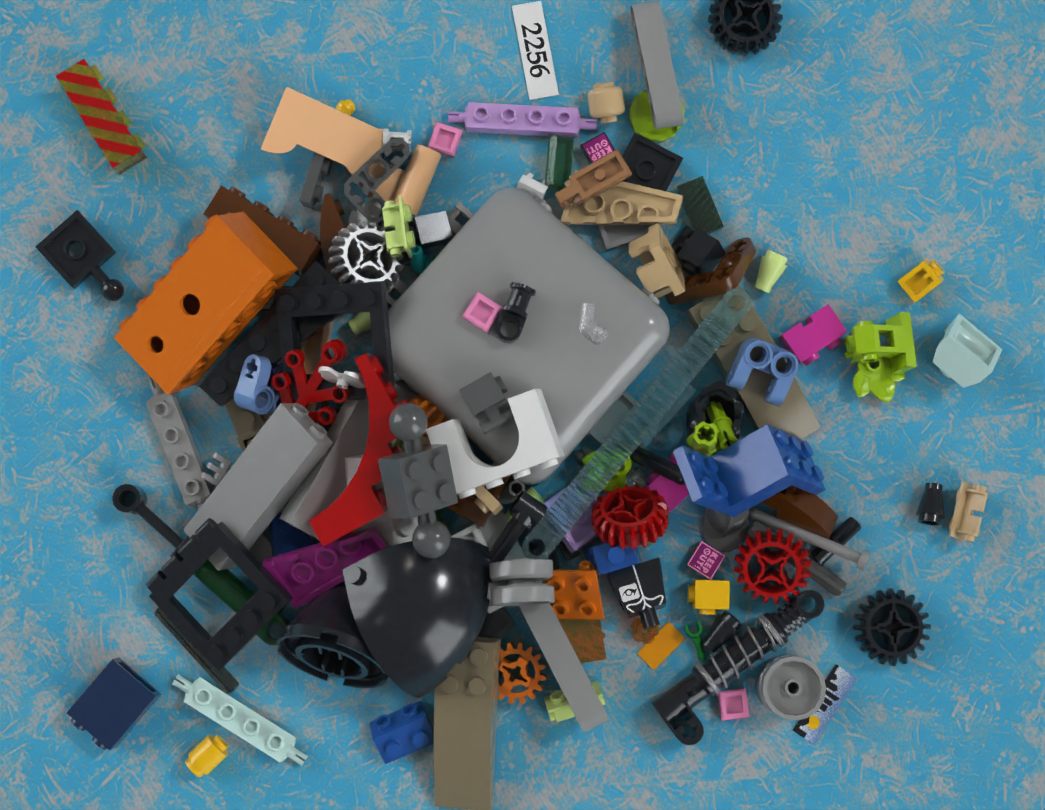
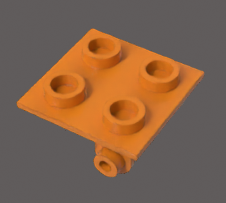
(576, 593)

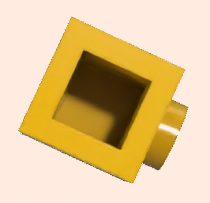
(709, 595)

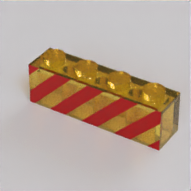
(101, 116)

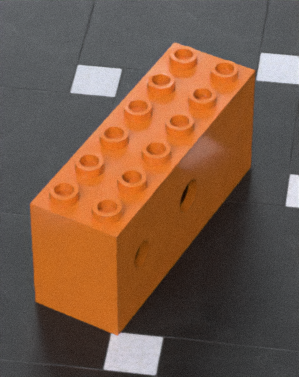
(204, 301)

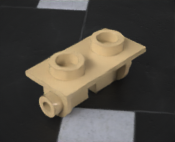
(963, 523)

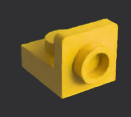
(922, 279)

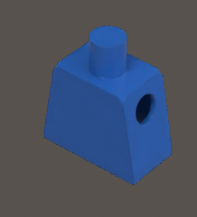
(611, 559)

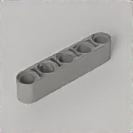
(656, 65)

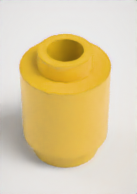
(207, 755)

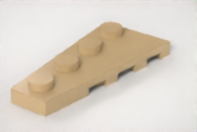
(625, 205)

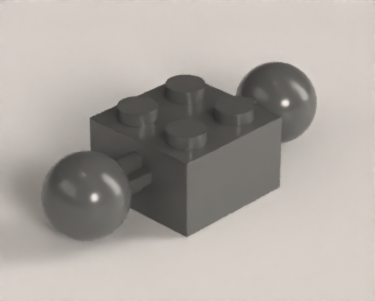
(418, 480)

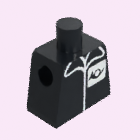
(640, 591)

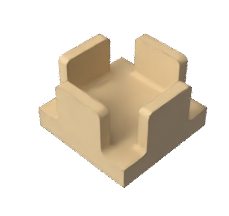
(661, 267)

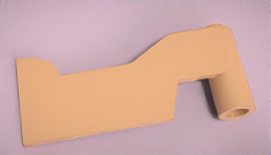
(350, 143)

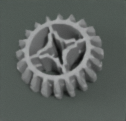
(349, 240)

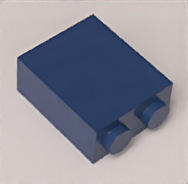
(113, 704)

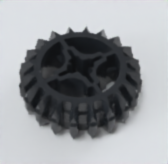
(756, 37)
(915, 627)

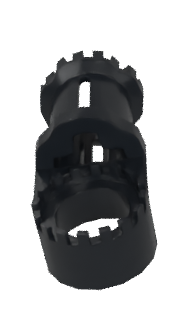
(514, 313)

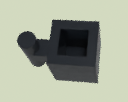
(697, 251)

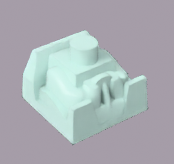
(966, 353)

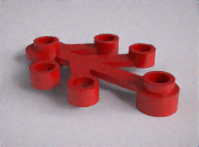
(308, 389)

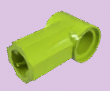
(704, 439)

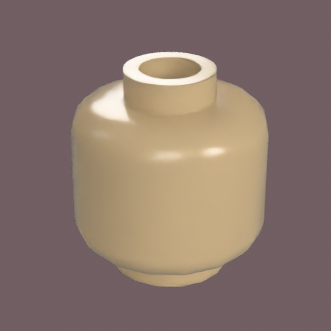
(606, 102)

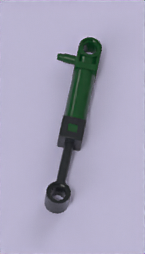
(220, 582)

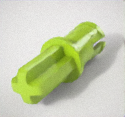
(722, 422)

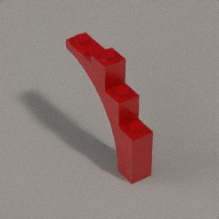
(361, 498)

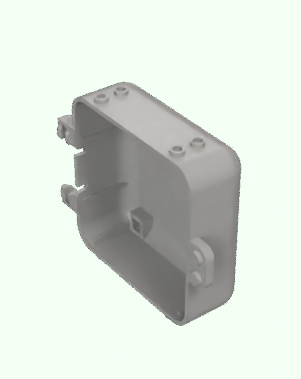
(581, 382)

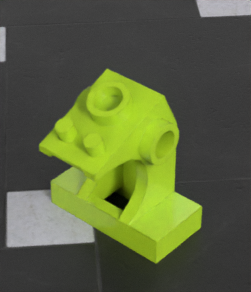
(864, 343)

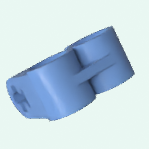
(781, 379)
(252, 388)

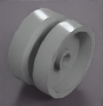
(521, 580)
(795, 703)

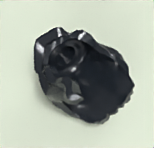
(719, 393)

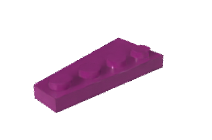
(317, 568)

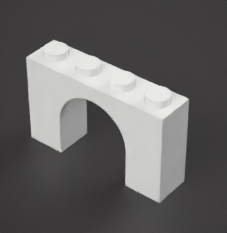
(536, 446)

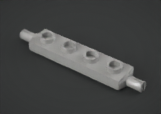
(178, 446)

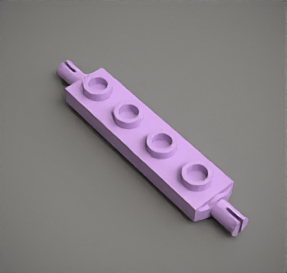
(522, 119)

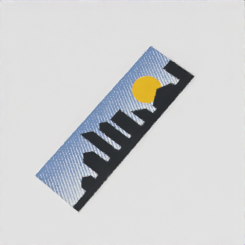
(837, 687)

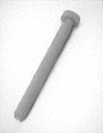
(814, 539)

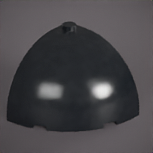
(420, 610)

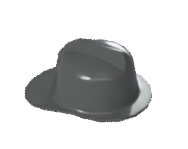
(725, 531)

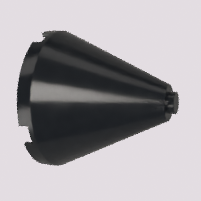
(328, 642)

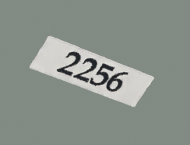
(535, 50)

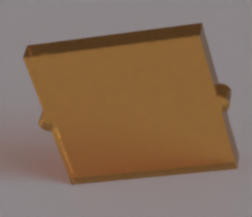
(585, 638)

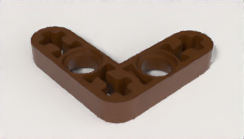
(723, 279)

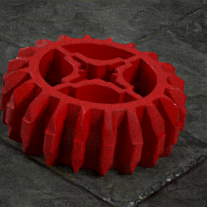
(630, 516)
(756, 581)

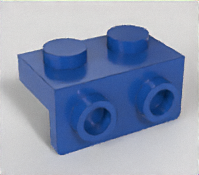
(402, 732)

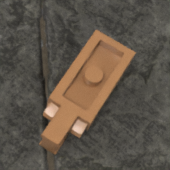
(594, 179)

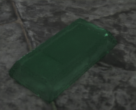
(558, 161)

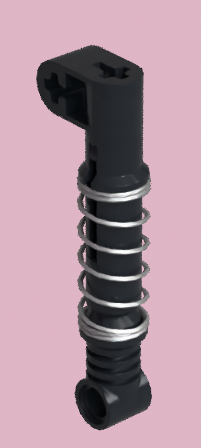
(731, 661)

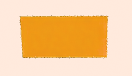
(663, 645)

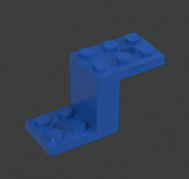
(749, 471)

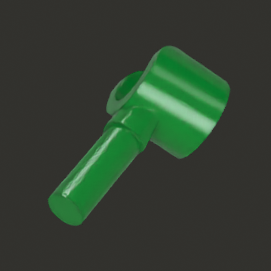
(697, 641)

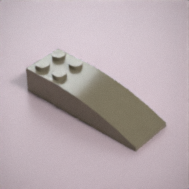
(795, 413)
(467, 729)

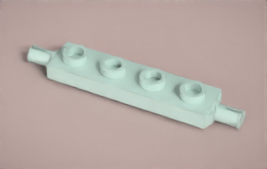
(240, 720)

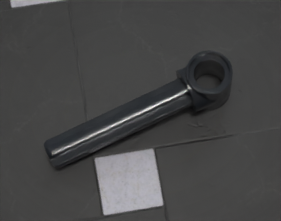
(525, 512)

